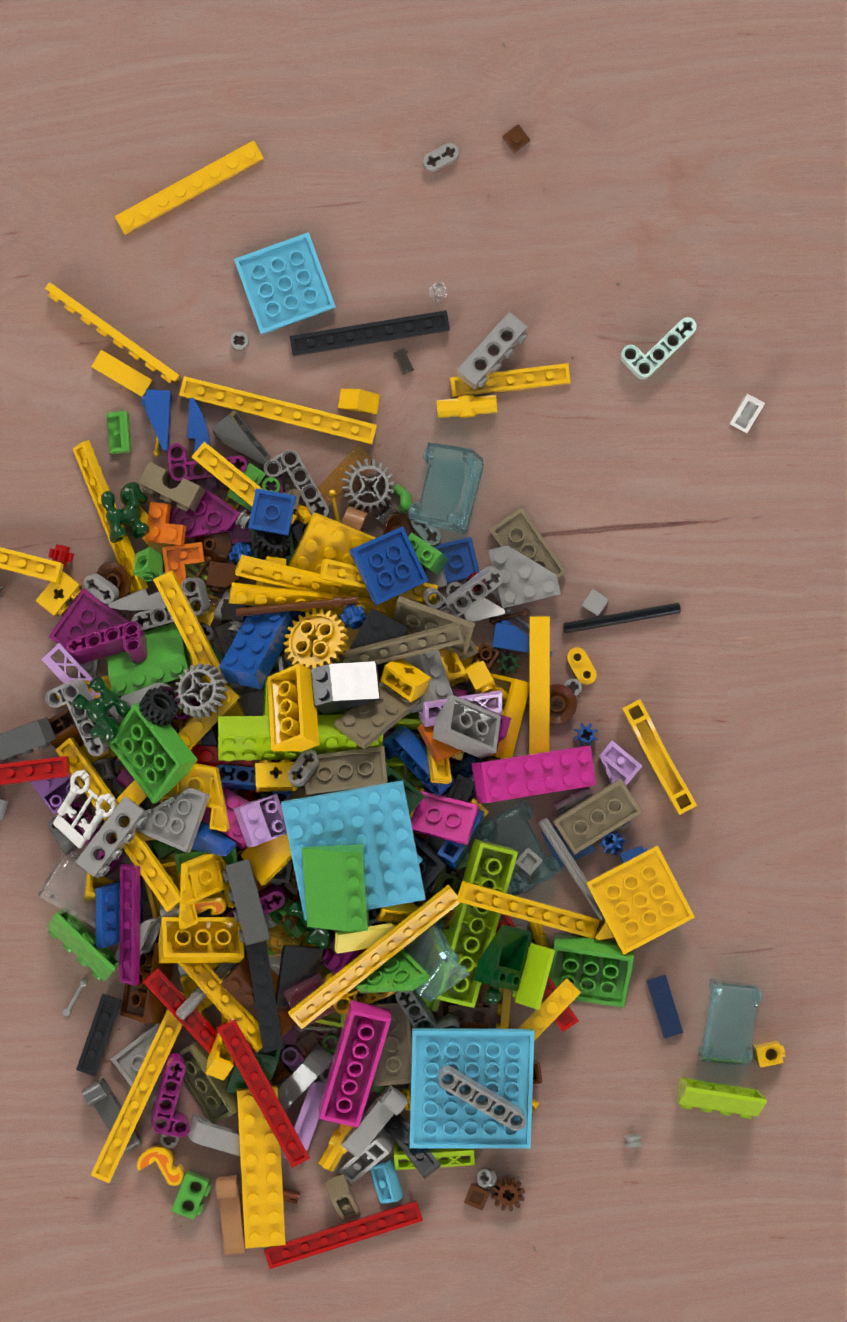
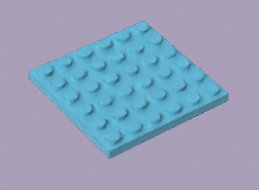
(365, 816)
(491, 1057)

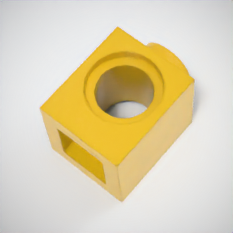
(760, 1051)

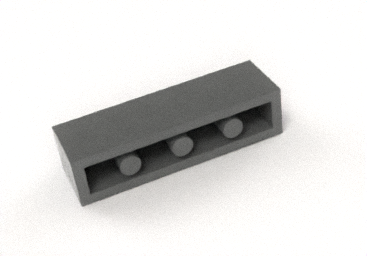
(25, 738)
(247, 902)

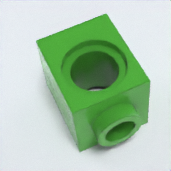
(148, 564)

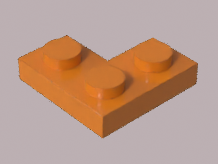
(159, 528)
(178, 556)

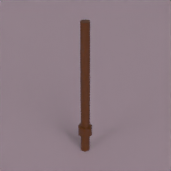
(336, 602)

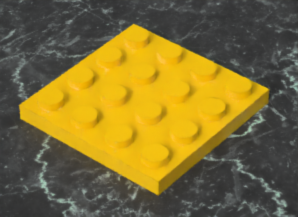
(326, 540)
(640, 899)

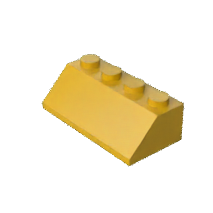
(513, 705)
(292, 710)
(205, 942)

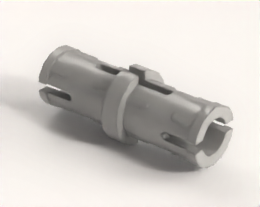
(573, 799)

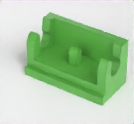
(119, 432)

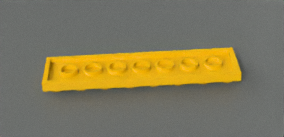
(259, 1175)

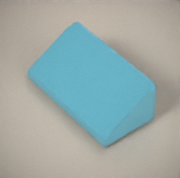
(386, 1182)

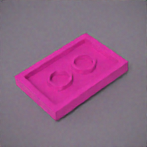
(444, 818)

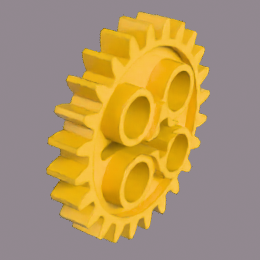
(316, 639)

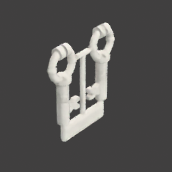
(67, 829)

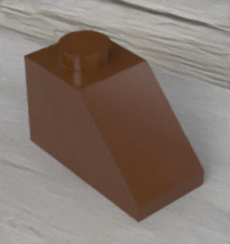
(220, 576)

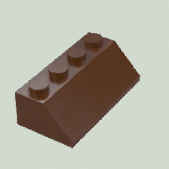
(239, 985)
(138, 1000)

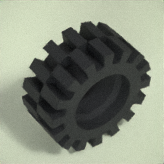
(262, 547)
(158, 706)

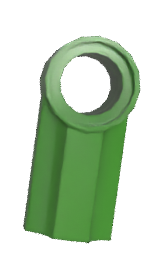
(277, 915)

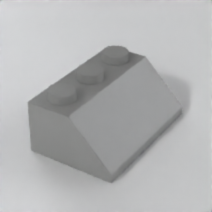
(432, 665)
(467, 727)

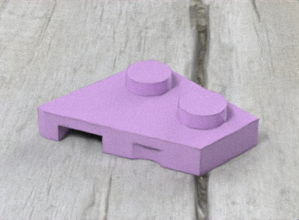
(618, 763)

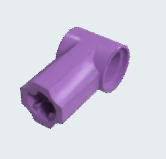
(295, 1062)

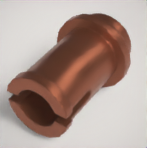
(290, 1196)

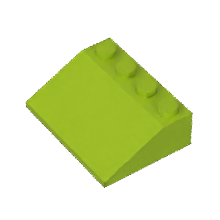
(720, 1097)

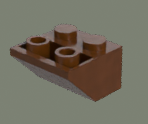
(64, 728)

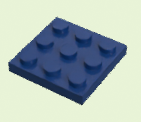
(388, 565)
(109, 913)

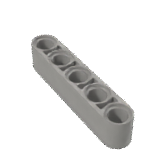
(486, 1106)

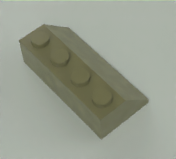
(206, 1089)

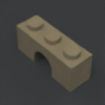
(186, 494)

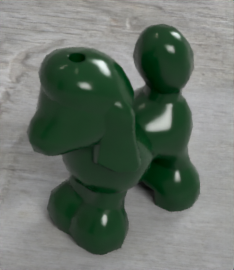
(129, 515)
(97, 708)
(317, 936)

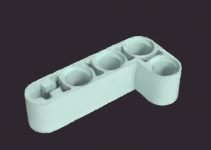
(662, 346)

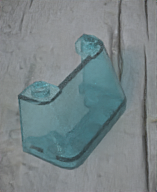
(448, 487)
(513, 830)
(437, 958)
(730, 1022)

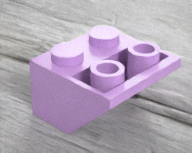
(261, 820)

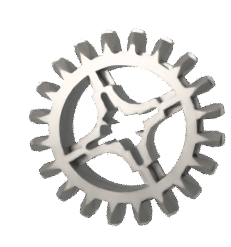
(379, 498)
(191, 688)

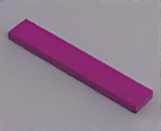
(129, 924)

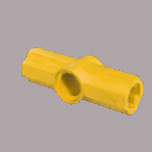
(466, 406)
(334, 1150)

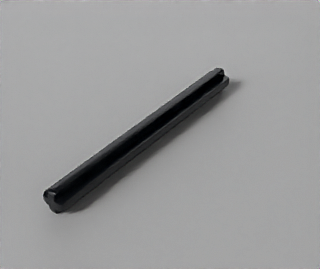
(623, 617)

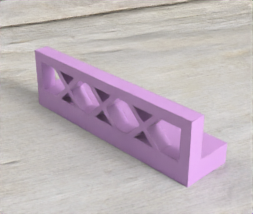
(62, 672)
(428, 715)
(309, 1113)

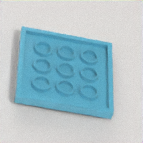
(284, 283)

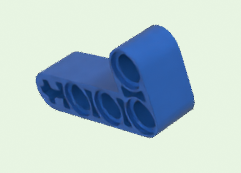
(413, 755)
(250, 783)

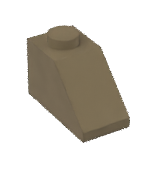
(342, 1197)

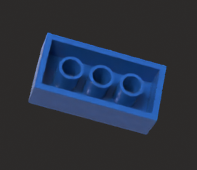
(256, 649)

